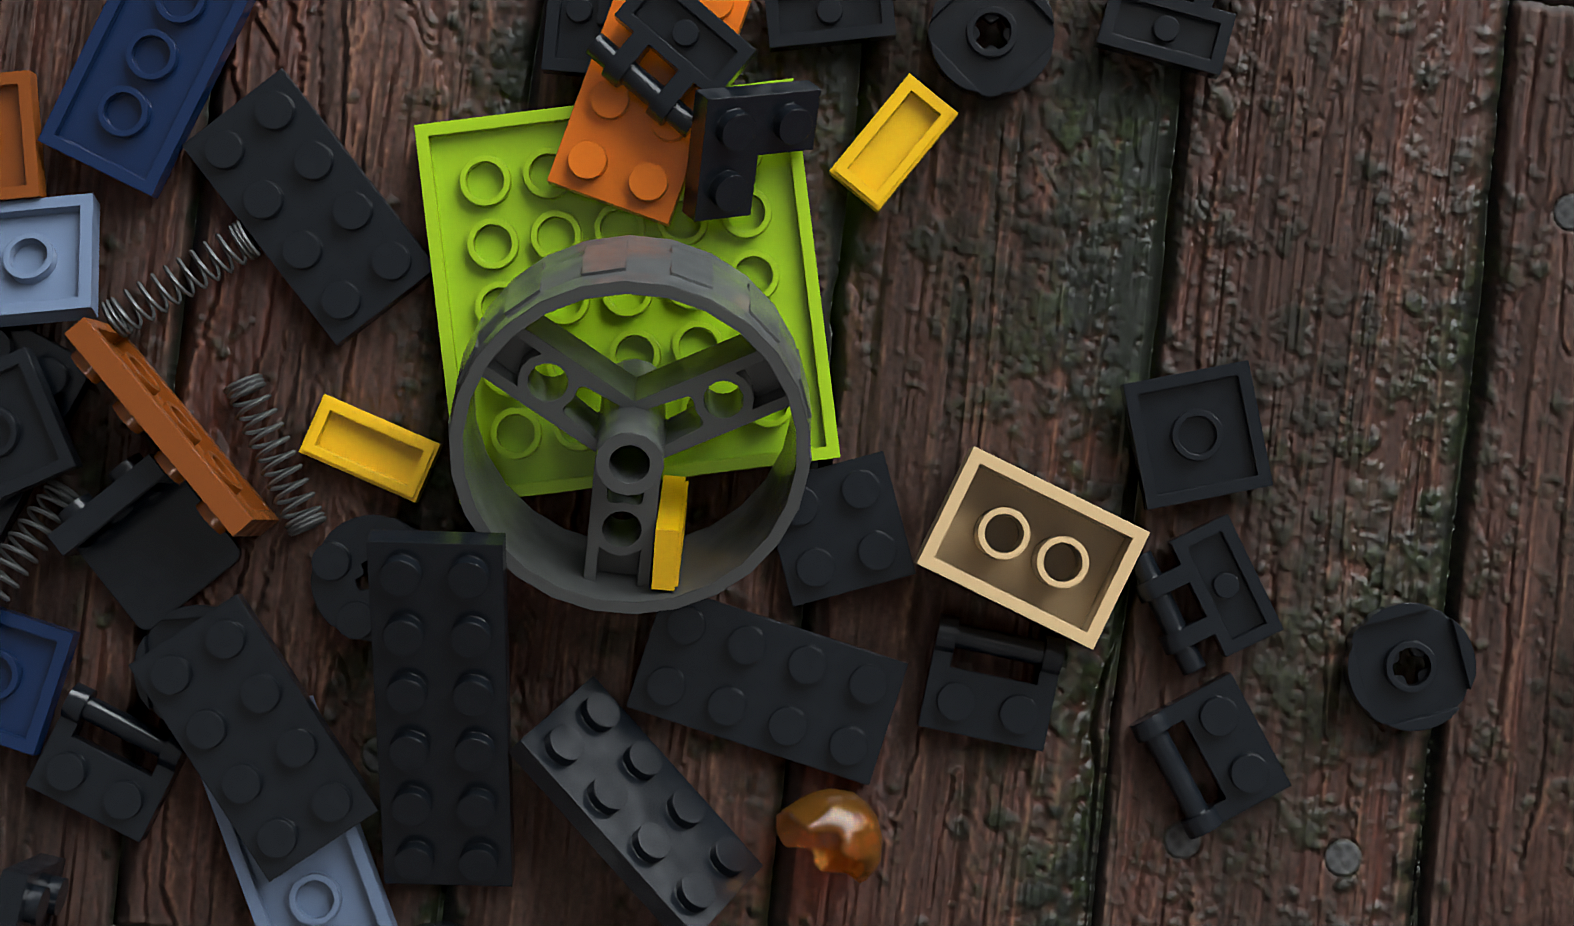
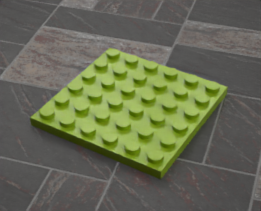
(498, 216)

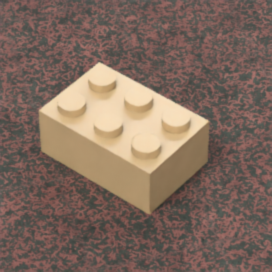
(1031, 547)

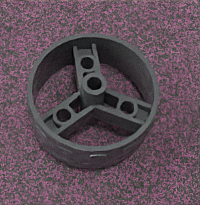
(630, 432)

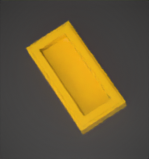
(893, 143)
(371, 448)
(670, 533)

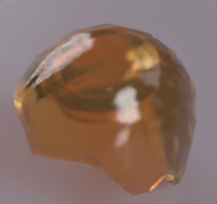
(836, 829)

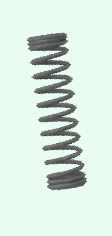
(124, 325)
(58, 494)
(306, 518)

